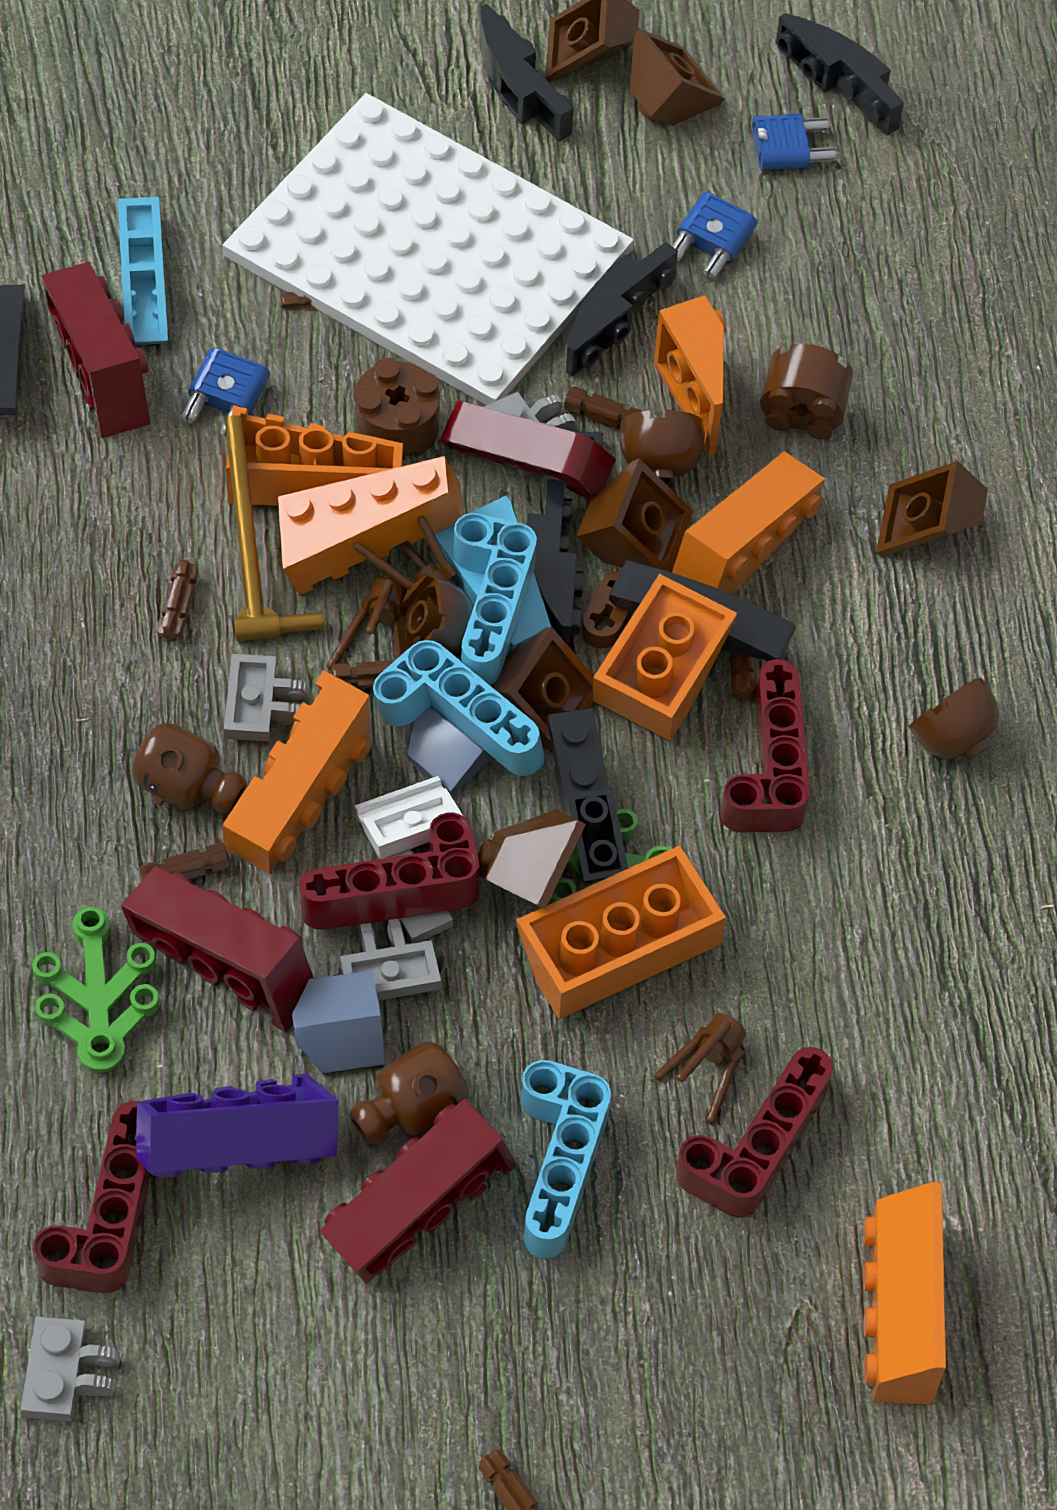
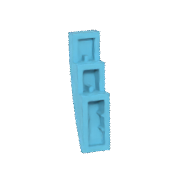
(143, 269)

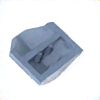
(445, 750)
(340, 1022)

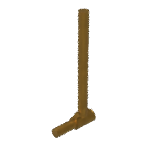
(256, 620)

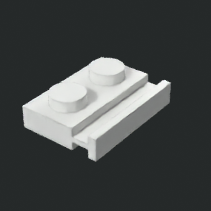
(404, 816)

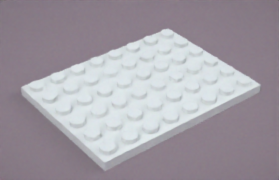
(428, 249)

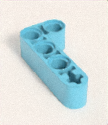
(496, 557)
(467, 712)
(561, 1162)

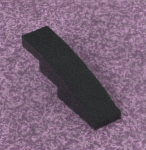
(11, 342)
(754, 632)

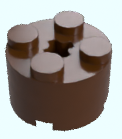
(806, 390)
(398, 405)

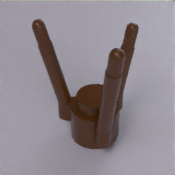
(444, 570)
(381, 605)
(716, 1043)

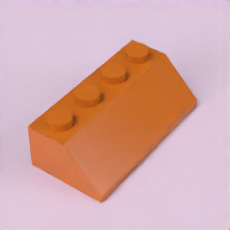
(620, 931)
(906, 1296)

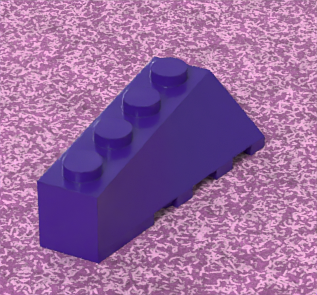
(238, 1128)

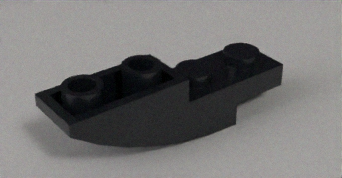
(838, 61)
(513, 75)
(608, 307)
(554, 565)
(586, 794)

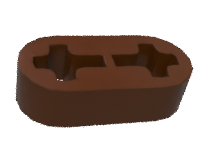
(599, 608)

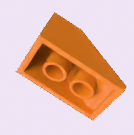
(692, 361)
(663, 657)

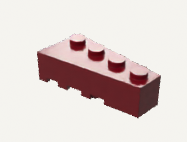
(99, 347)
(221, 942)
(417, 1190)

